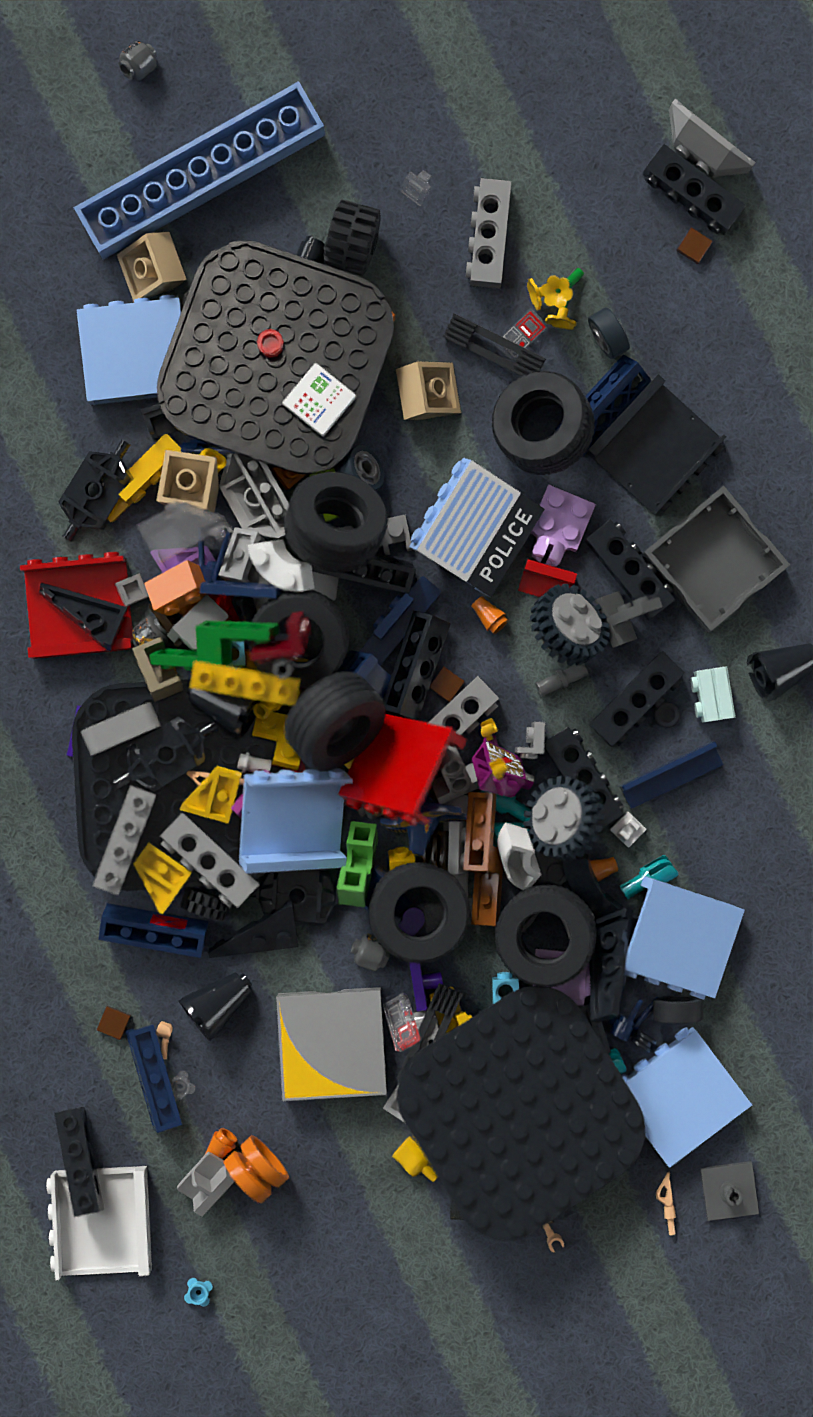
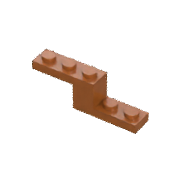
(483, 858)

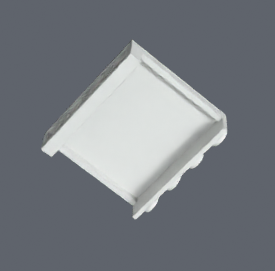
(105, 1240)

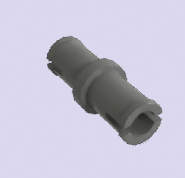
(284, 673)
(561, 679)

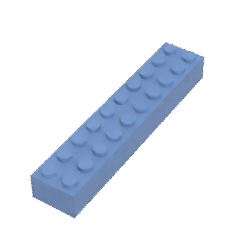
(200, 170)

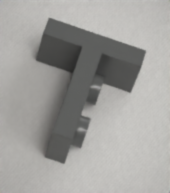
(620, 615)

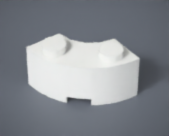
(280, 567)
(518, 856)

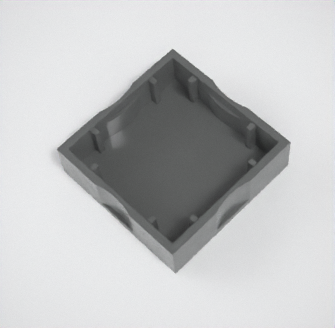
(715, 559)

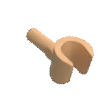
(164, 1030)
(552, 1237)

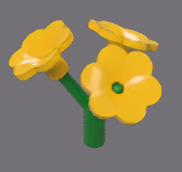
(556, 293)

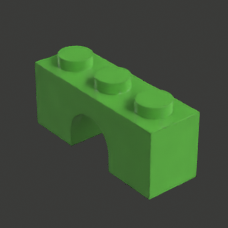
(357, 873)

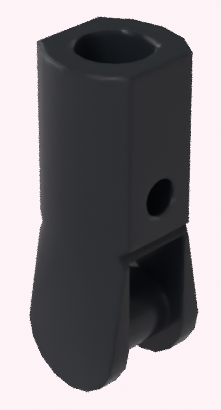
(244, 608)

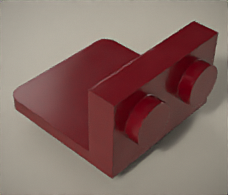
(291, 648)

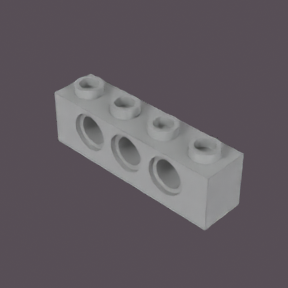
(496, 193)
(476, 691)
(124, 840)
(243, 882)

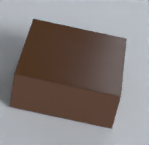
(694, 245)
(446, 684)
(113, 1022)

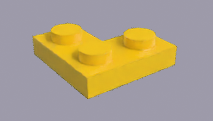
(274, 729)

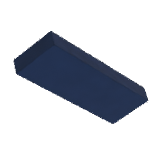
(240, 589)

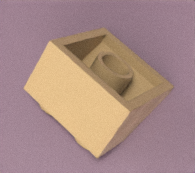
(151, 265)
(428, 390)
(189, 480)

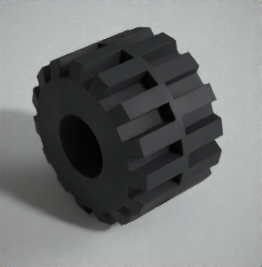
(352, 237)

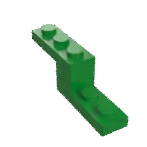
(214, 643)

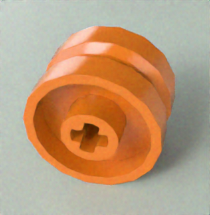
(256, 1169)

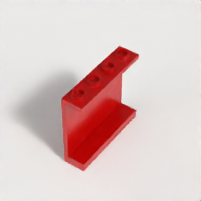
(52, 631)
(398, 768)

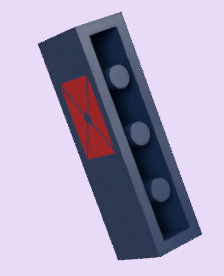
(153, 930)

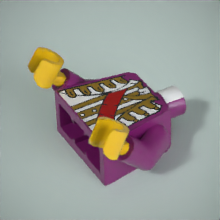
(497, 768)

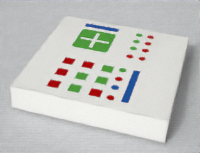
(319, 399)

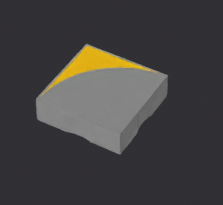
(331, 1044)

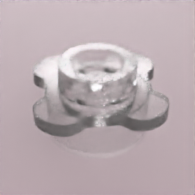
(181, 1078)

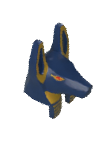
(421, 834)

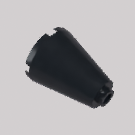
(780, 669)
(230, 711)
(216, 1003)

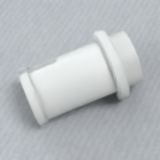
(252, 763)

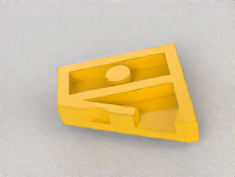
(214, 795)
(160, 875)

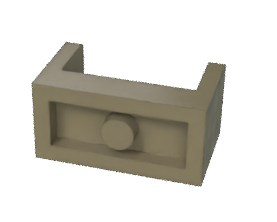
(159, 681)

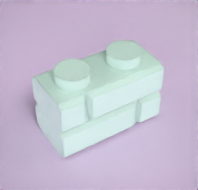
(713, 694)

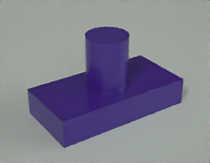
(423, 983)

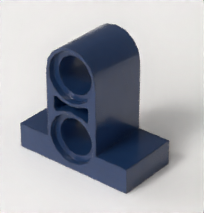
(367, 667)

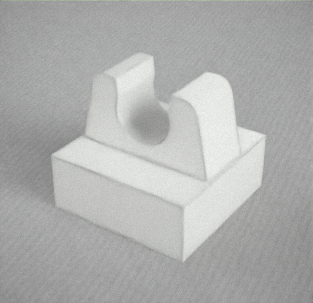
(628, 829)

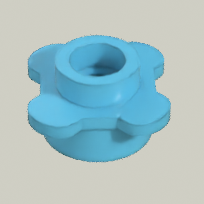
(198, 1299)

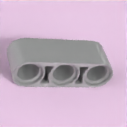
(120, 728)

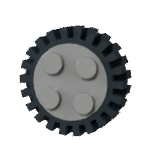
(569, 624)
(564, 818)

